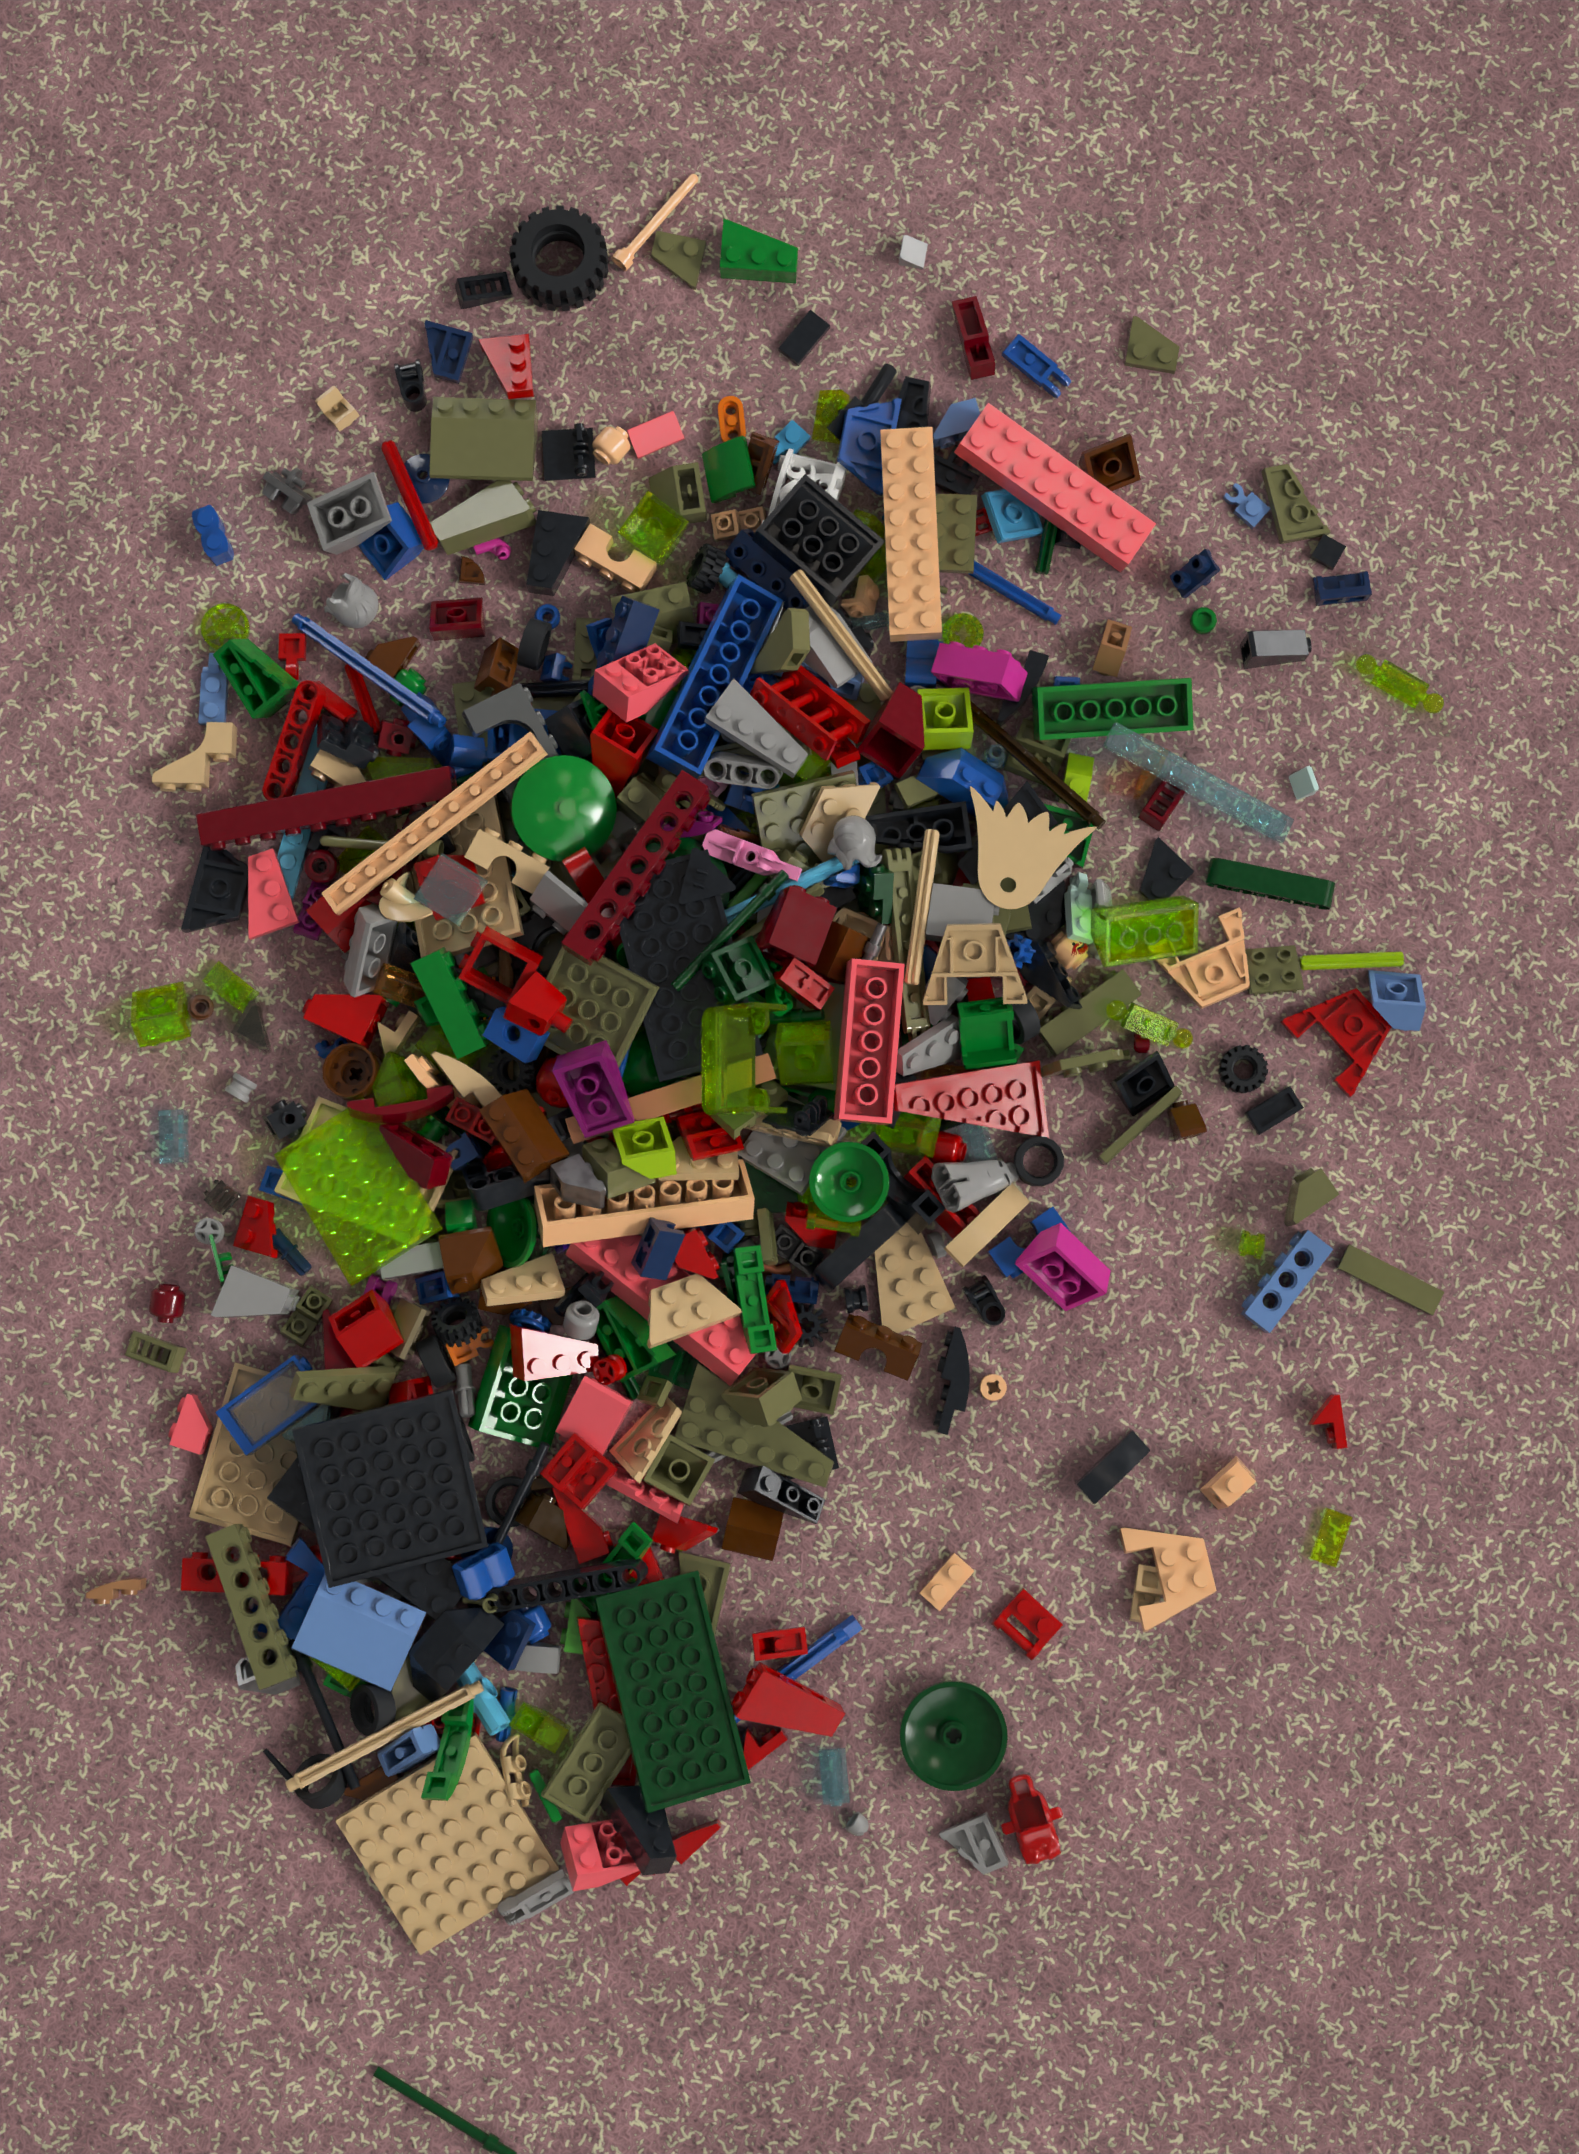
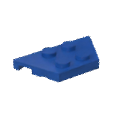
(861, 441)

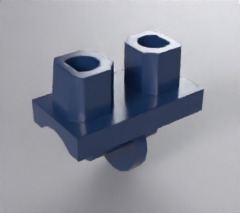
(1195, 573)

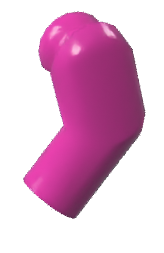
(495, 546)

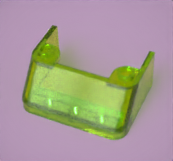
(730, 1059)

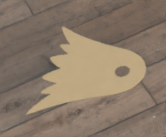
(1018, 851)

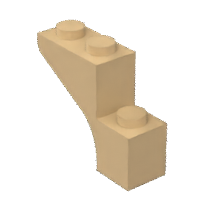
(194, 769)

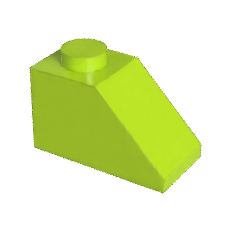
(1078, 774)

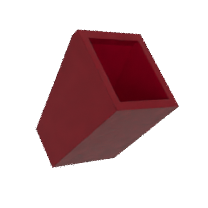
(896, 732)

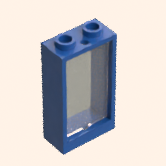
(266, 1407)

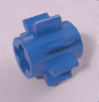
(1025, 950)

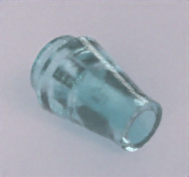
(995, 762)

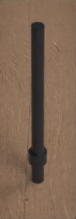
(532, 1469)
(304, 1666)

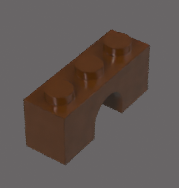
(861, 1334)

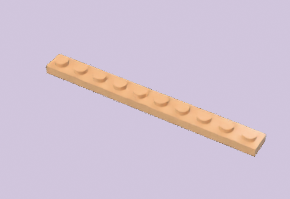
(434, 823)

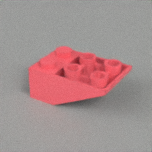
(637, 681)
(595, 1855)

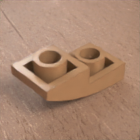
(110, 1591)

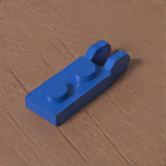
(1035, 365)

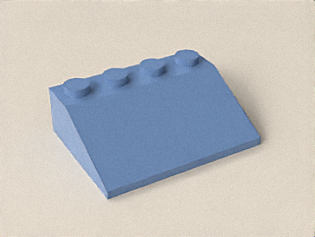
(359, 1631)

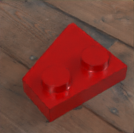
(257, 1227)
(783, 1317)

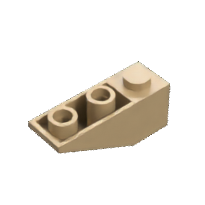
(335, 770)

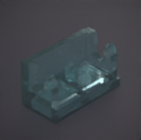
(173, 1137)

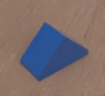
(433, 1288)

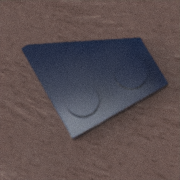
(448, 350)
(511, 1639)

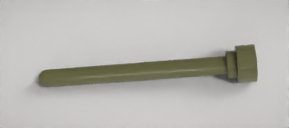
(434, 849)

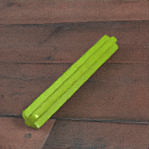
(1355, 960)

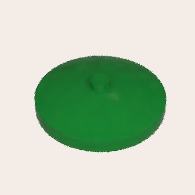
(563, 807)

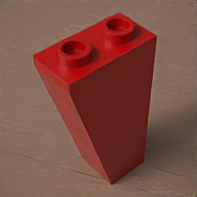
(785, 1703)

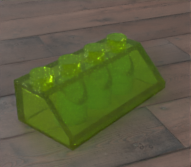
(1145, 930)

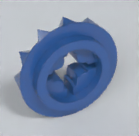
(530, 1320)

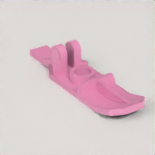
(737, 851)

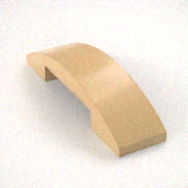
(986, 1225)

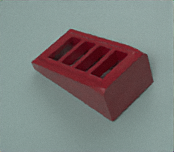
(1155, 815)

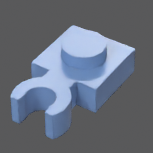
(1249, 508)

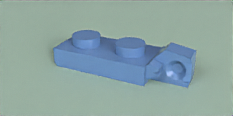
(213, 693)

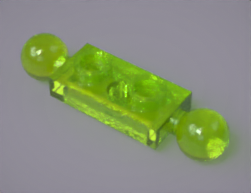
(1399, 683)
(1149, 1024)

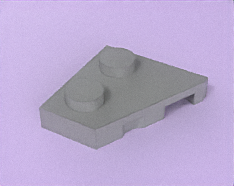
(977, 1842)

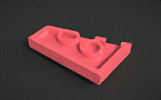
(268, 896)

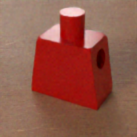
(538, 1006)

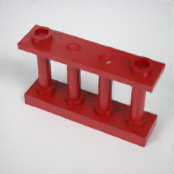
(821, 699)

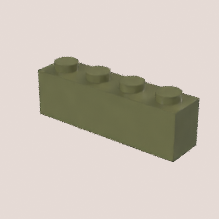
(1074, 1024)

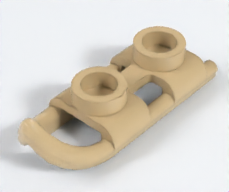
(515, 1764)

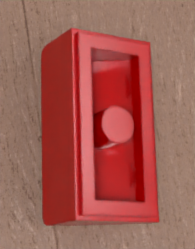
(335, 705)

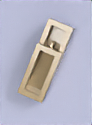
(466, 1079)

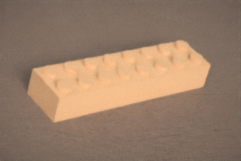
(911, 534)
(677, 1201)

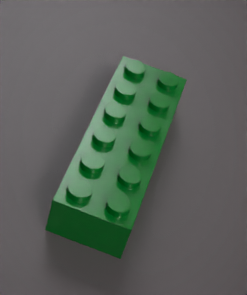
(1095, 707)

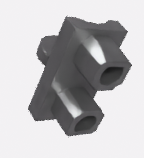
(277, 484)

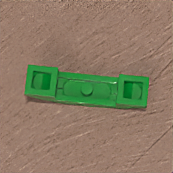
(752, 1299)
(631, 1544)
(451, 1753)

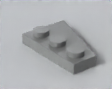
(931, 1048)

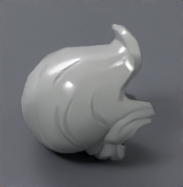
(353, 603)
(854, 841)

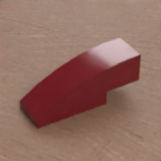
(974, 338)

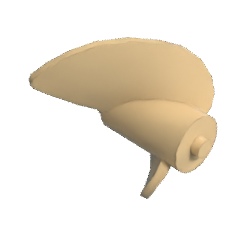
(399, 903)

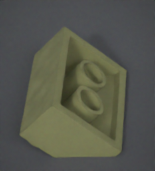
(671, 600)

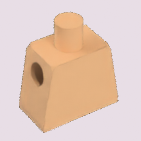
(1228, 1484)

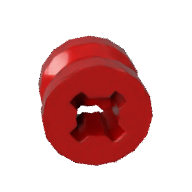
(603, 1369)

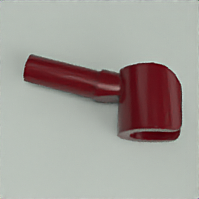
(1141, 1045)

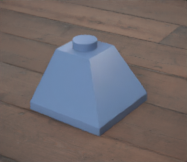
(1398, 998)

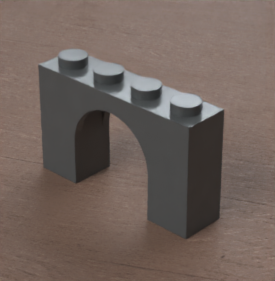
(510, 707)

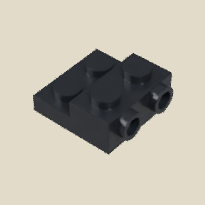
(348, 742)

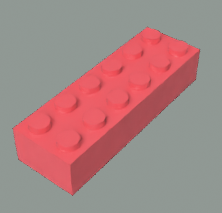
(869, 1042)

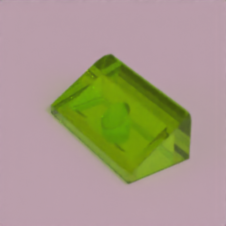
(827, 409)

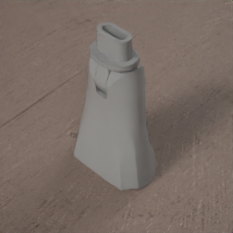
(966, 1183)

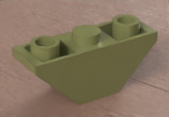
(785, 645)

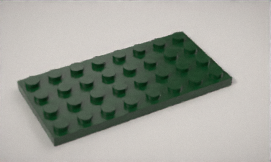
(672, 1691)

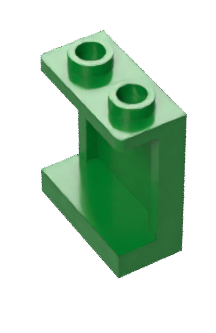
(986, 1033)

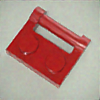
(1033, 1617)

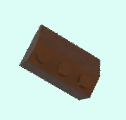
(523, 1133)

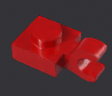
(292, 649)

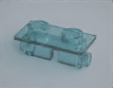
(834, 1776)

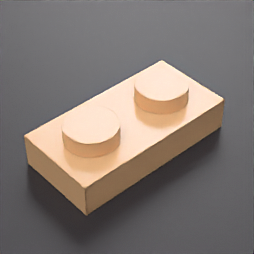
(946, 1581)

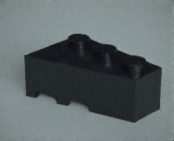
(645, 1833)

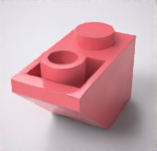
(193, 1426)

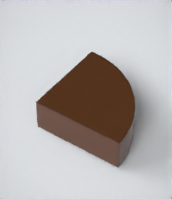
(470, 572)

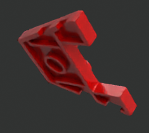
(1352, 1026)

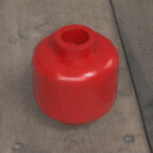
(949, 1148)

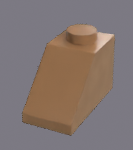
(1112, 648)

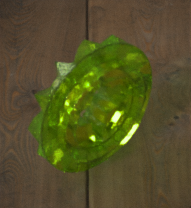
(972, 627)

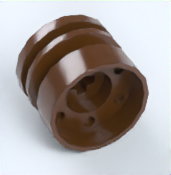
(344, 1065)

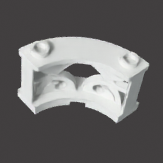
(825, 473)

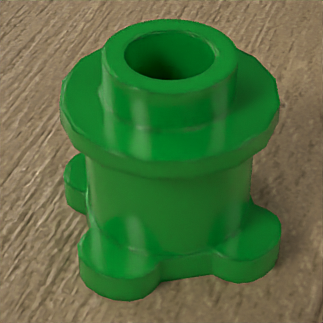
(433, 1129)

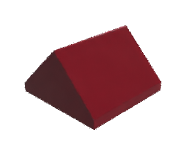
(457, 619)

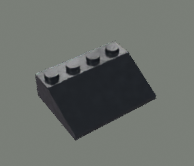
(819, 537)

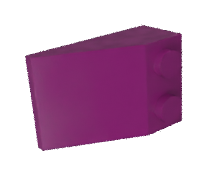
(594, 1088)

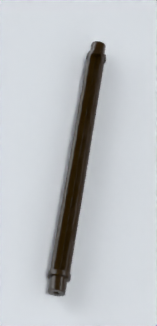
(1036, 767)

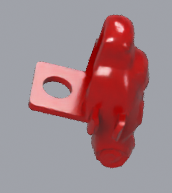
(1032, 1821)

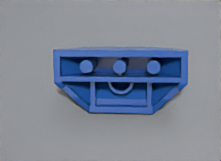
(956, 771)

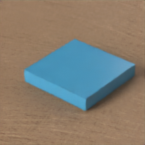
(1010, 517)

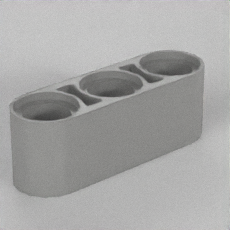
(731, 774)

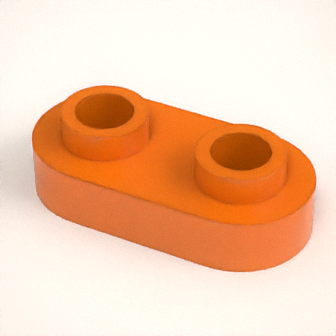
(731, 423)

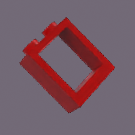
(488, 984)

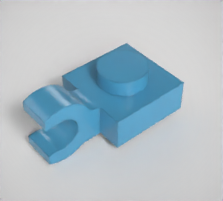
(791, 437)

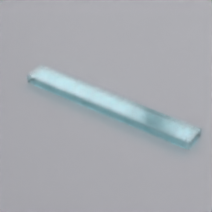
(1198, 782)

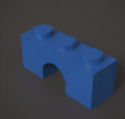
(1007, 1252)

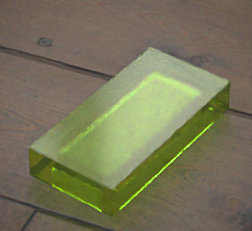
(1331, 1537)

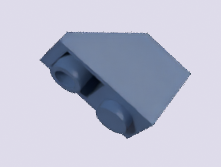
(956, 423)

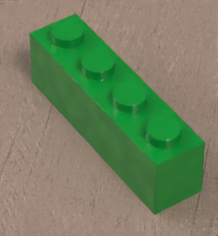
(451, 1002)

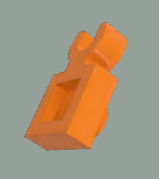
(466, 1352)

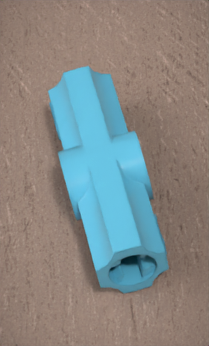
(485, 1703)

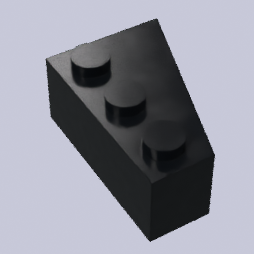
(553, 550)

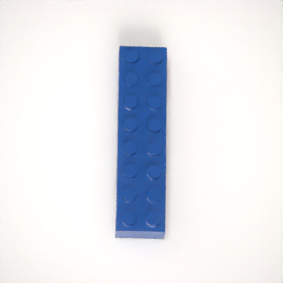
(723, 655)

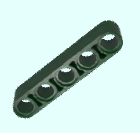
(1271, 882)

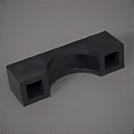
(914, 1204)

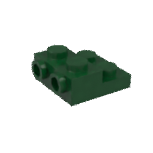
(876, 892)
(737, 971)

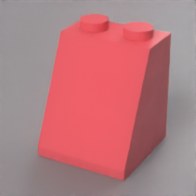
(594, 1414)

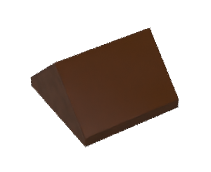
(1112, 463)
(839, 947)
(752, 1529)

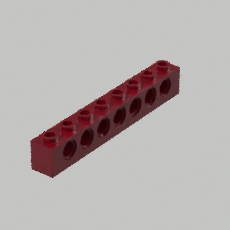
(683, 788)

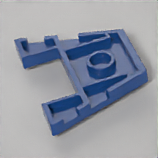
(295, 1610)

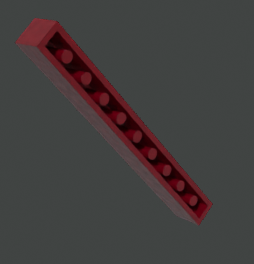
(324, 808)

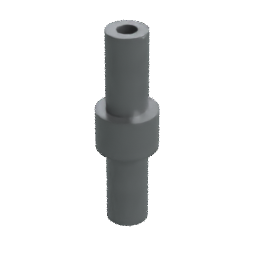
(872, 948)

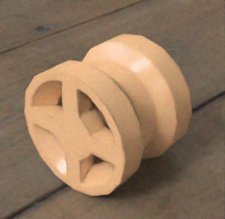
(989, 1384)

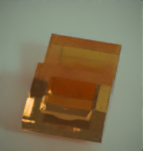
(1143, 783)

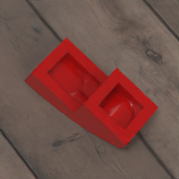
(844, 750)

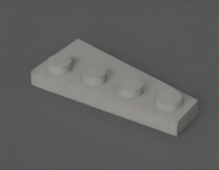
(751, 726)

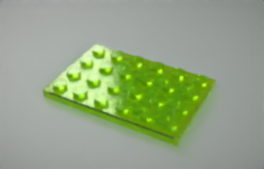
(357, 1194)

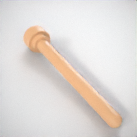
(624, 256)

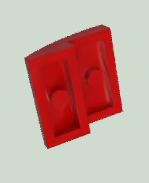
(705, 1137)
(579, 1471)

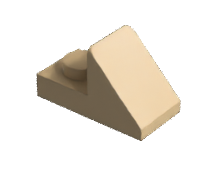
(396, 1040)

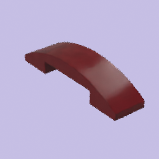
(402, 1112)

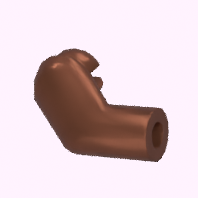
(781, 1269)

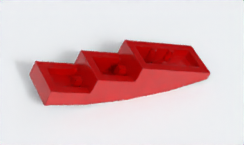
(686, 1843)

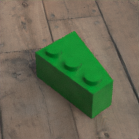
(756, 256)
(255, 677)
(626, 1334)

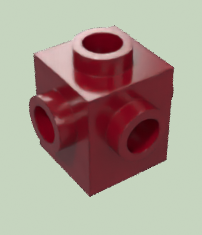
(386, 737)

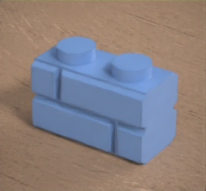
(409, 1750)

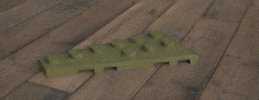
(717, 1427)

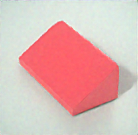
(655, 434)

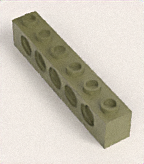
(238, 1597)

